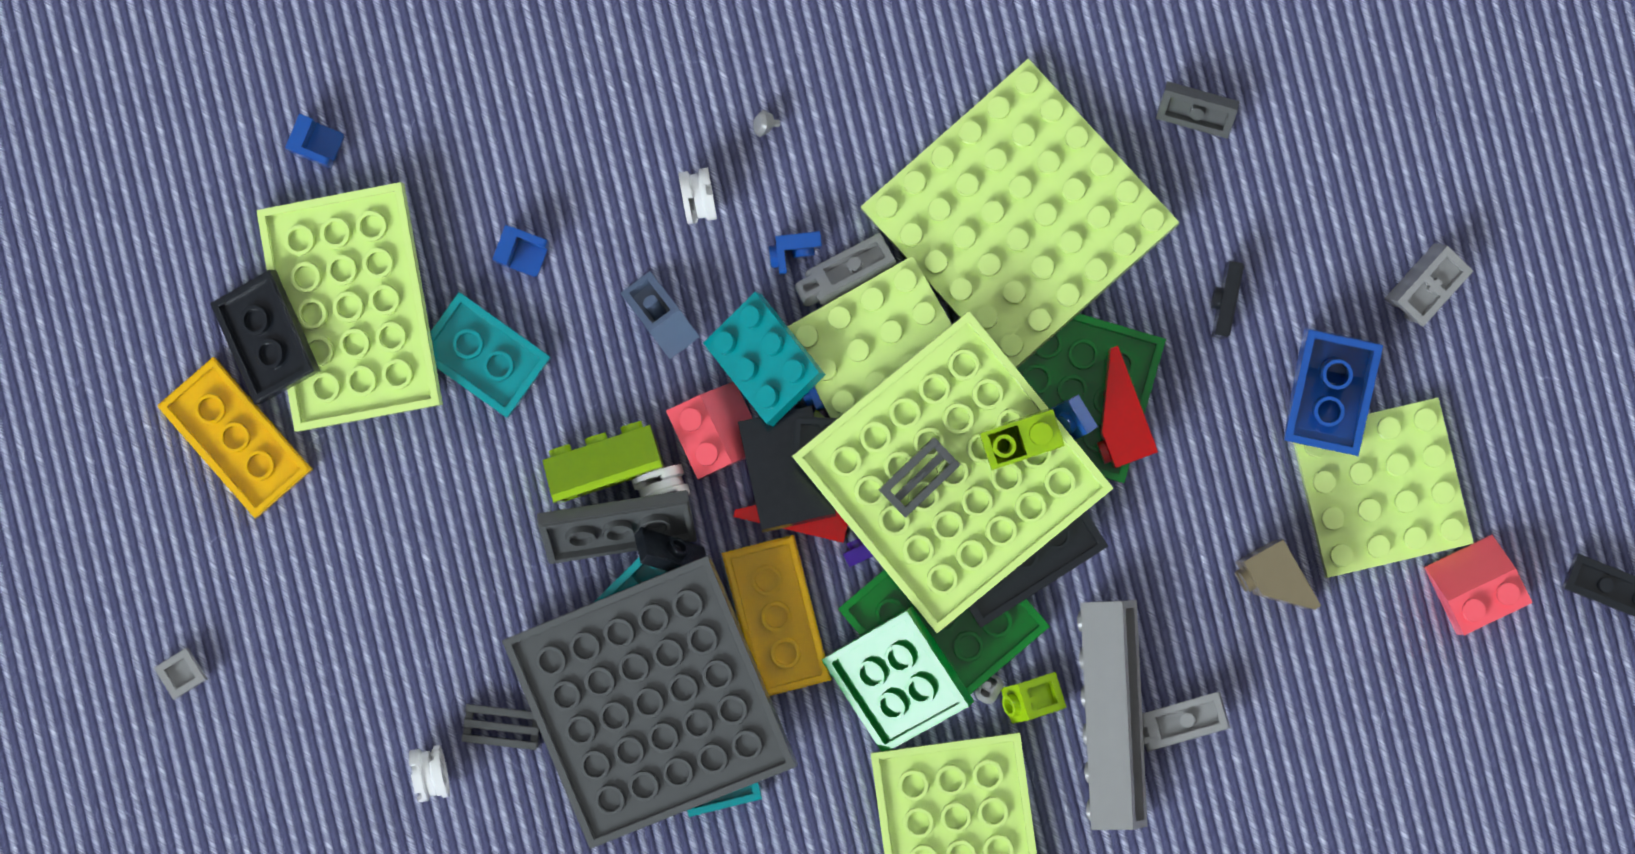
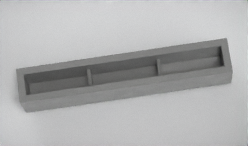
(1113, 715)

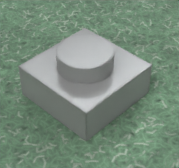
(180, 673)

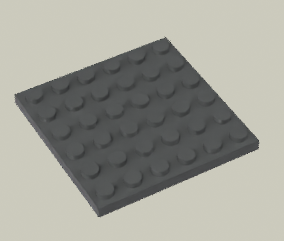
(650, 702)

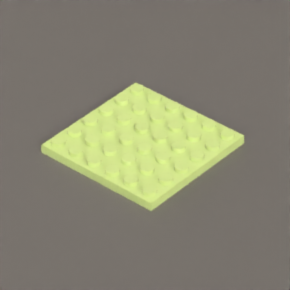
(1020, 213)
(978, 518)

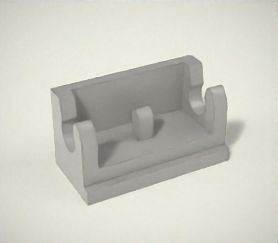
(1429, 284)

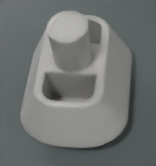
(764, 123)
(990, 690)

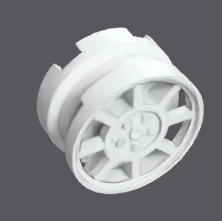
(697, 195)
(670, 481)
(428, 773)

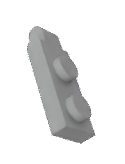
(845, 271)
(1184, 721)

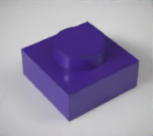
(856, 553)

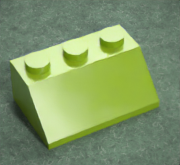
(602, 462)

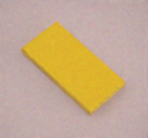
(235, 437)
(776, 614)

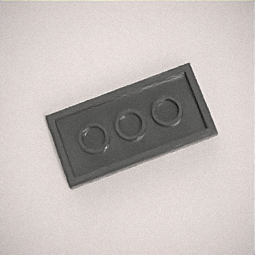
(612, 525)

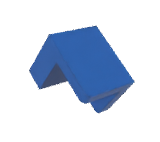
(314, 141)
(521, 251)

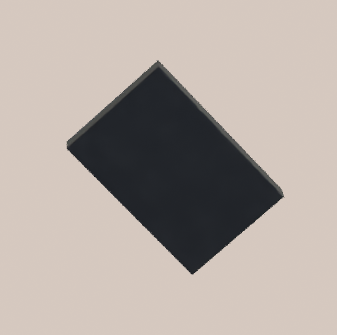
(265, 337)
(779, 484)

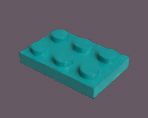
(485, 355)
(764, 359)

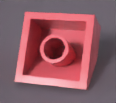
(710, 429)
(1477, 585)

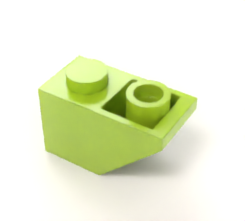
(1021, 439)

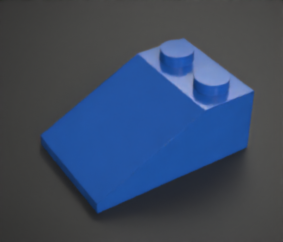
(1332, 391)

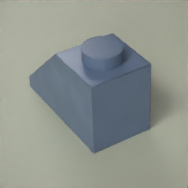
(660, 315)

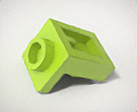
(1033, 698)

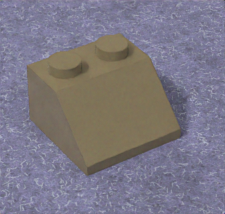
(1275, 576)

